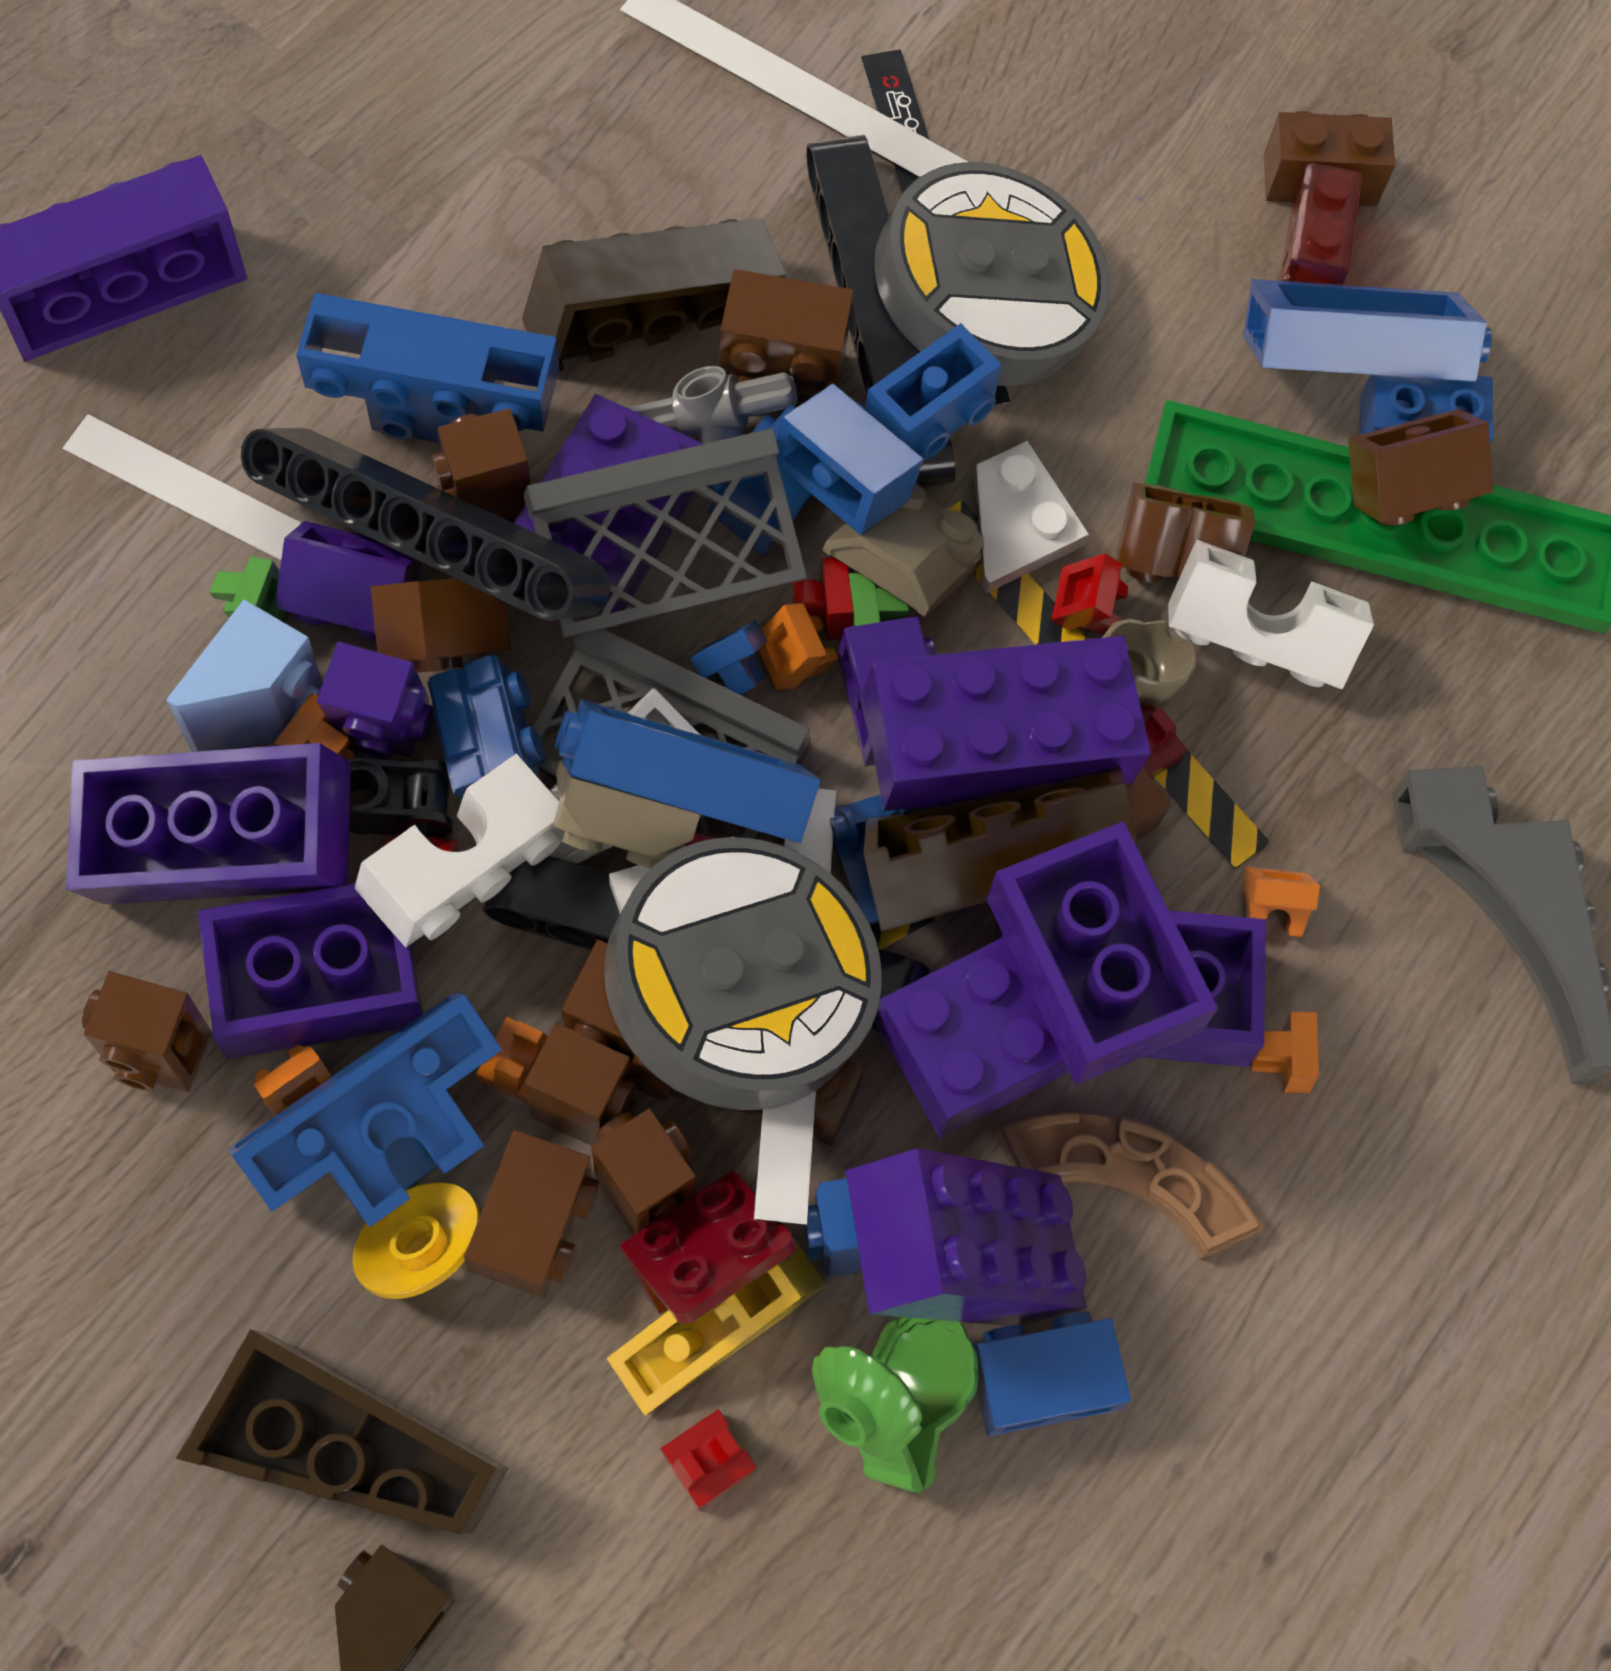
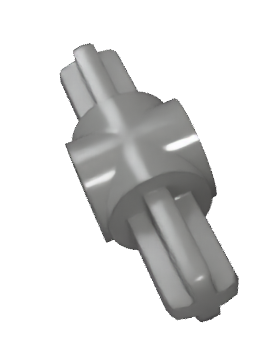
(718, 405)

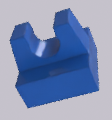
(733, 658)

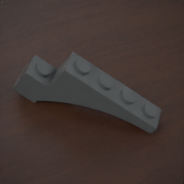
(1531, 890)

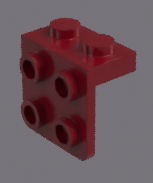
(706, 1249)

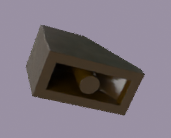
(385, 1612)

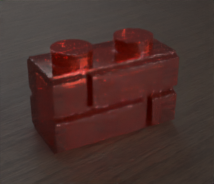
(1322, 225)

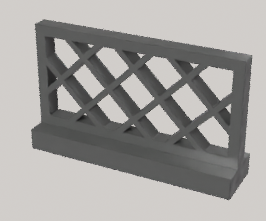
(663, 477)
(690, 694)

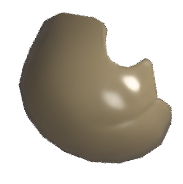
(1156, 658)

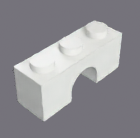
(1313, 641)
(423, 887)

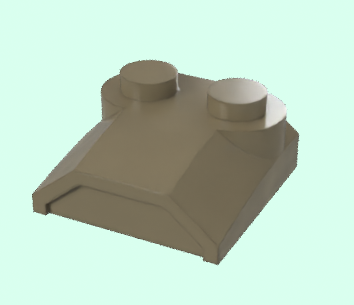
(914, 552)
(601, 815)

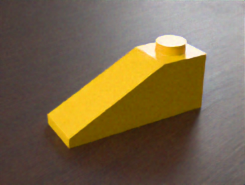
(675, 1355)

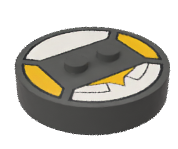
(998, 258)
(742, 973)

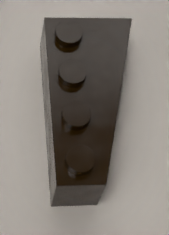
(642, 284)
(950, 851)
(323, 1434)

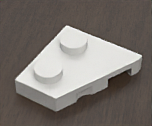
(1021, 517)

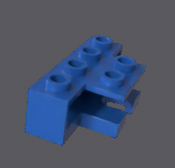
(425, 366)
(378, 1118)

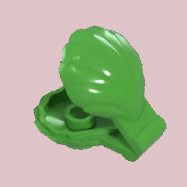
(898, 1396)

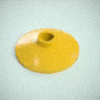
(416, 1242)

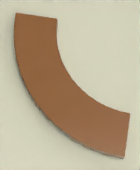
(1139, 1162)

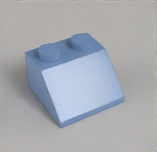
(245, 683)

